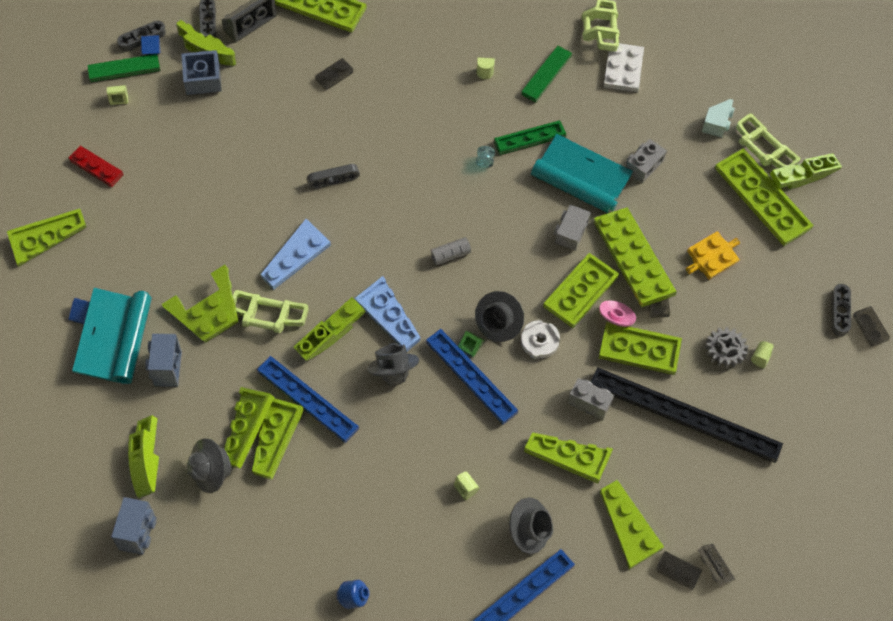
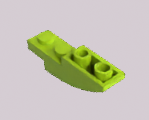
(198, 43)
(807, 172)
(330, 331)
(142, 460)

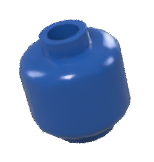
(353, 594)

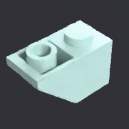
(717, 118)

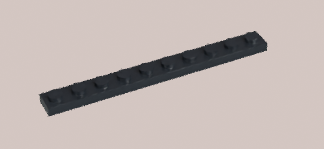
(688, 415)

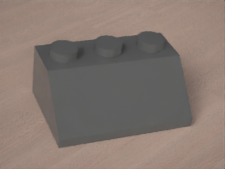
(248, 18)

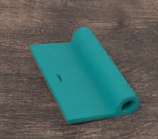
(582, 173)
(115, 344)

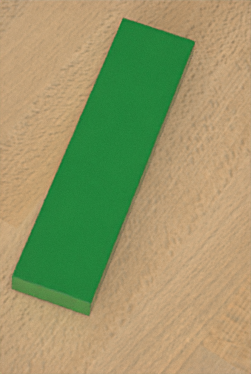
(123, 67)
(546, 74)
(528, 137)

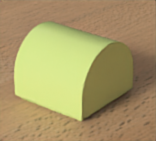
(485, 67)
(117, 95)
(762, 354)
(466, 485)

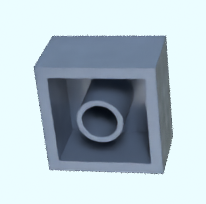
(201, 72)
(164, 360)
(134, 526)

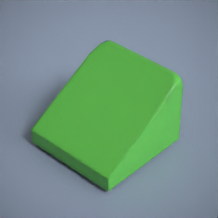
(470, 343)

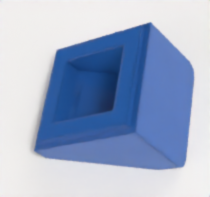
(150, 44)
(79, 310)

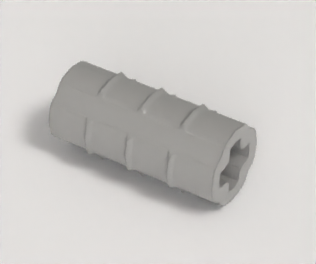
(450, 251)

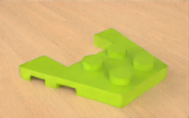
(210, 315)

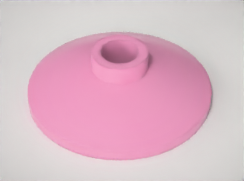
(617, 313)

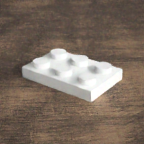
(624, 68)

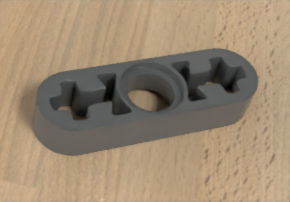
(208, 13)
(128, 37)
(333, 176)
(836, 317)

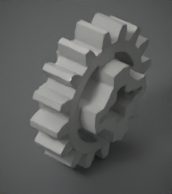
(720, 340)

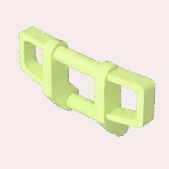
(602, 32)
(766, 160)
(248, 316)

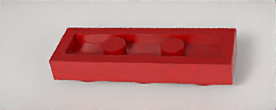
(96, 166)

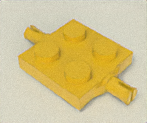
(713, 255)

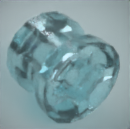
(485, 156)

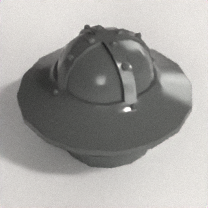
(499, 316)
(393, 364)
(208, 465)
(530, 525)

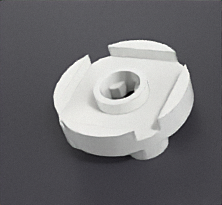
(536, 349)

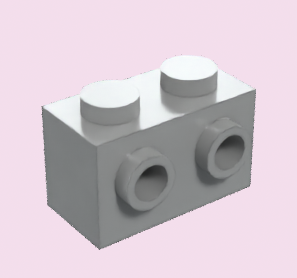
(646, 160)
(572, 227)
(590, 398)

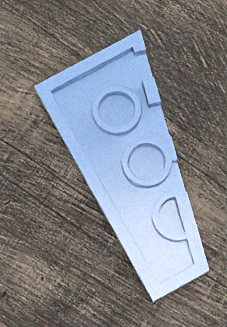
(295, 254)
(386, 311)

